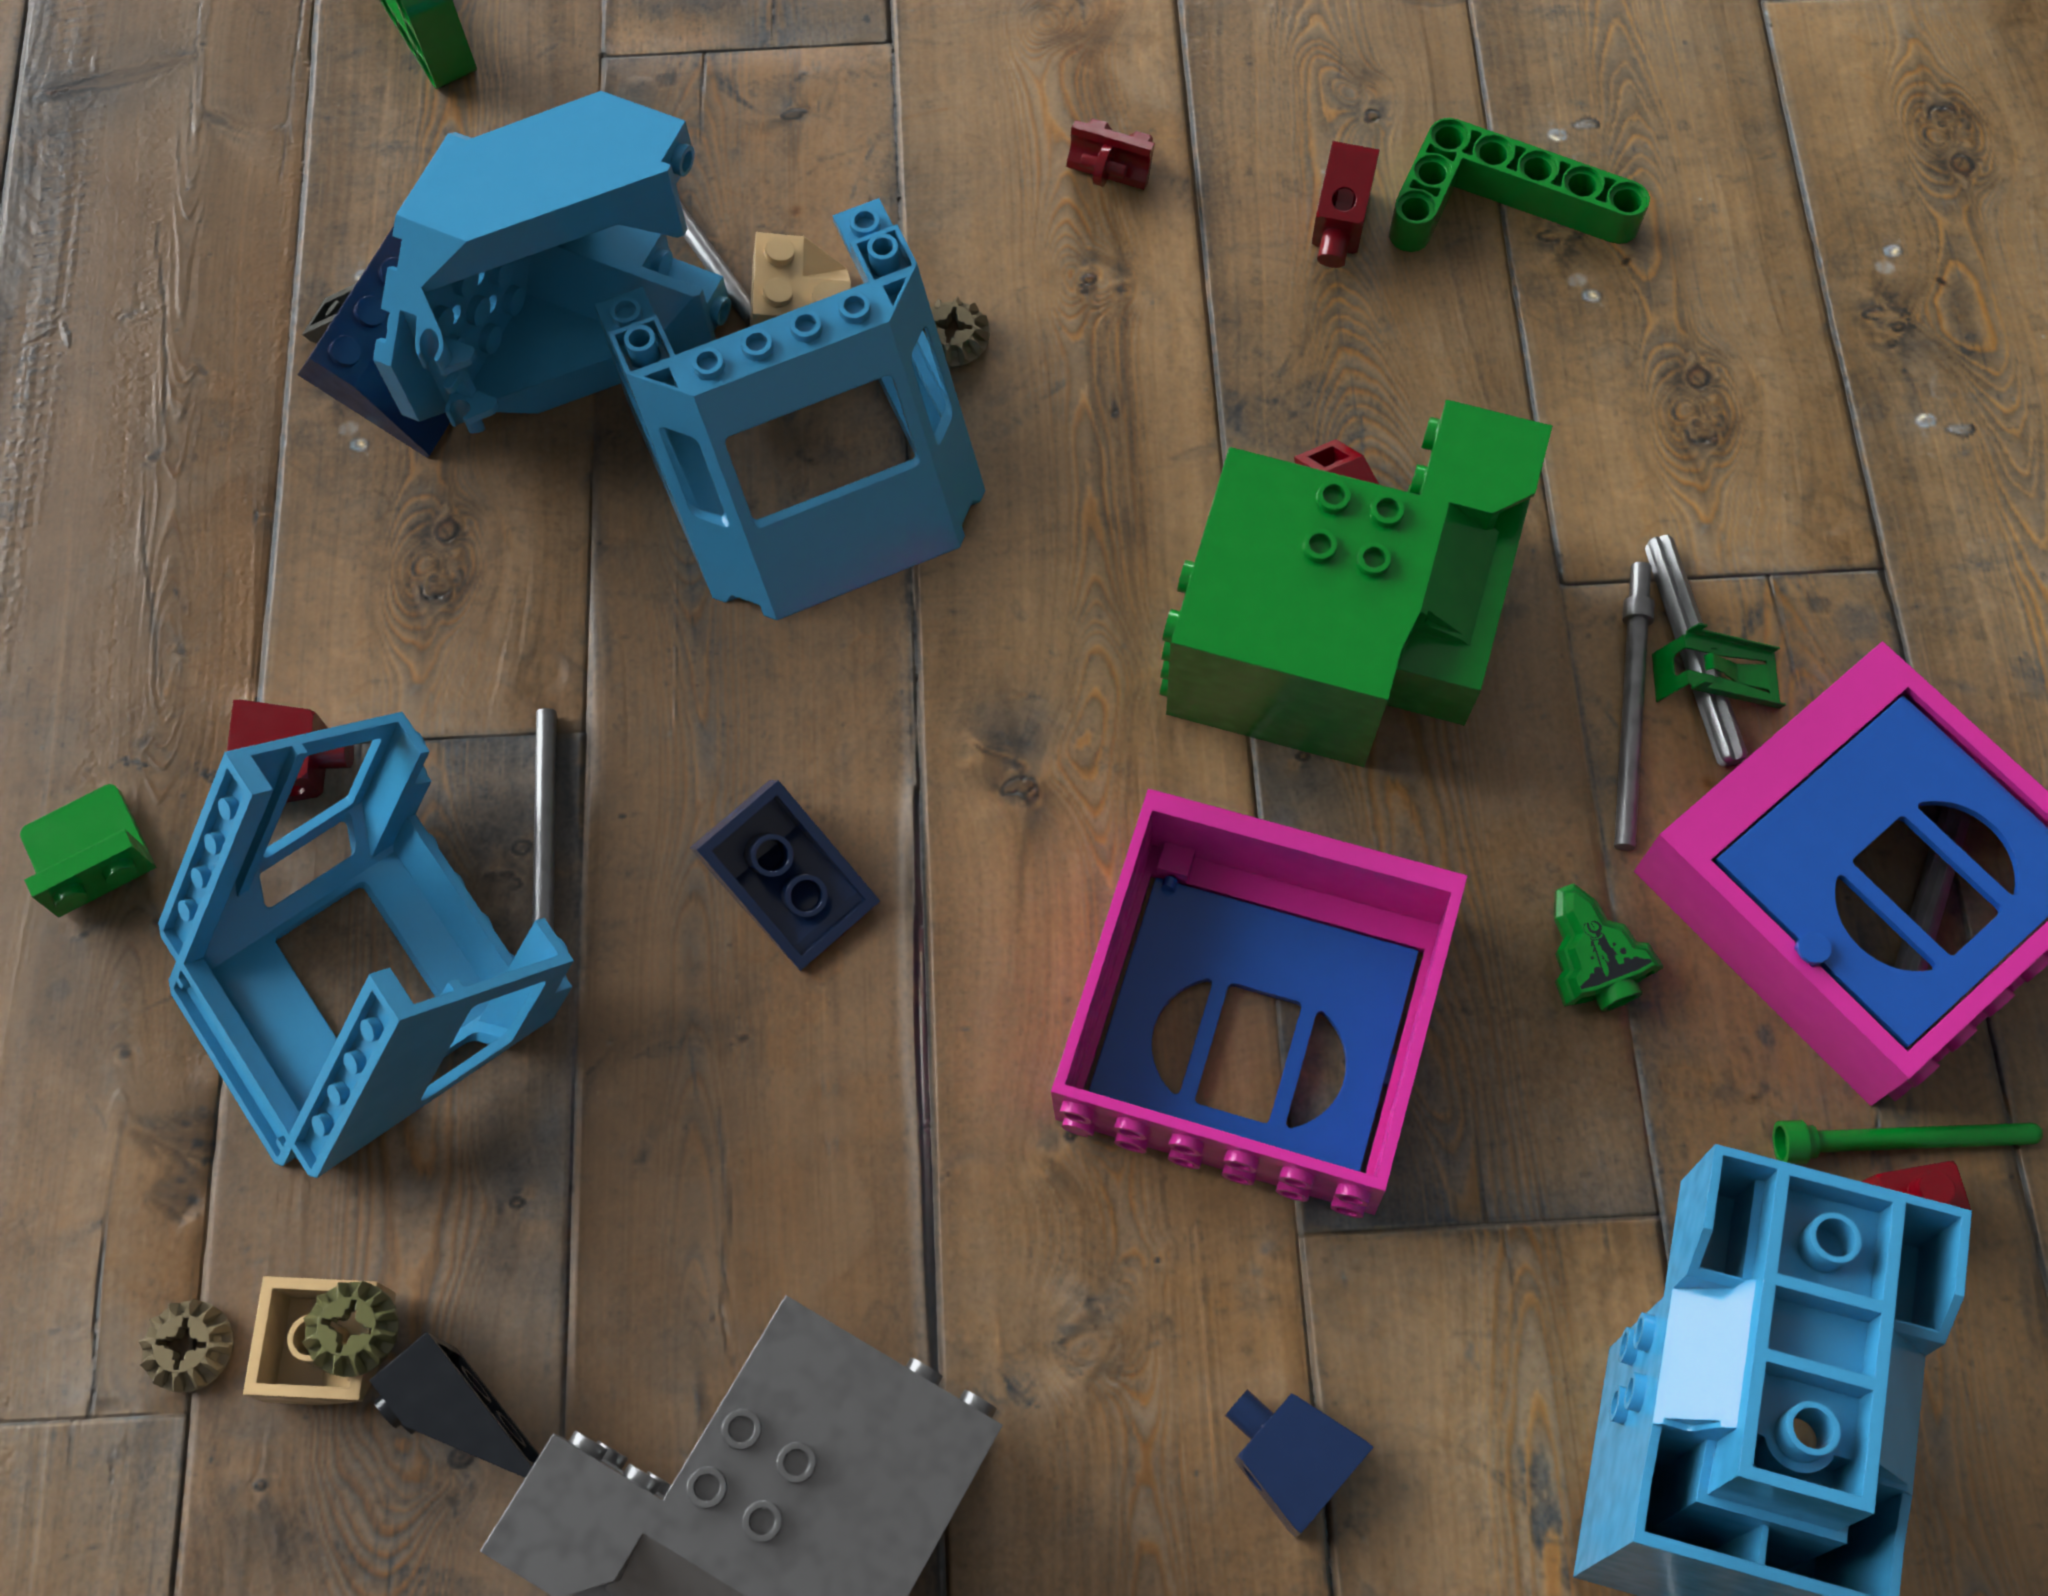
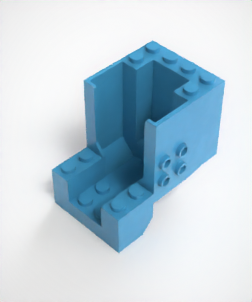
(1774, 1308)

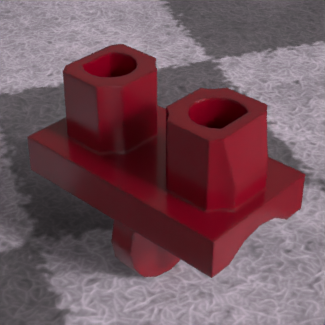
(1110, 154)

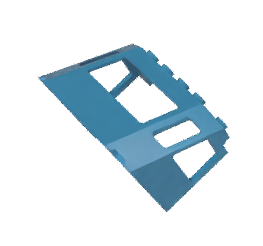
(706, 394)
(250, 1011)

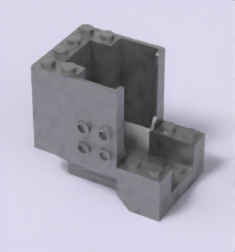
(807, 1482)

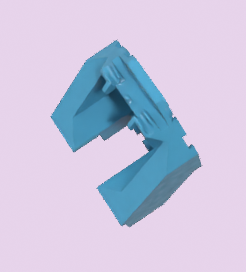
(518, 244)

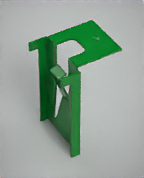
(1716, 645)

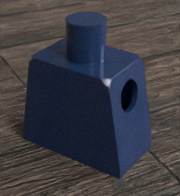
(1295, 1456)

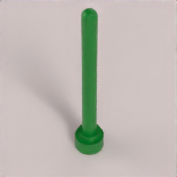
(1798, 1142)

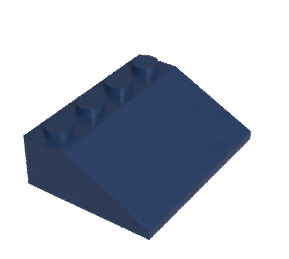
(345, 364)

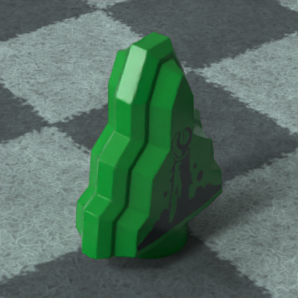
(1597, 955)

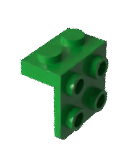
(84, 851)

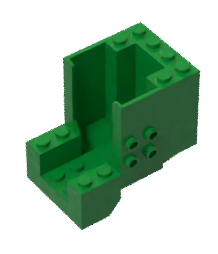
(1350, 594)

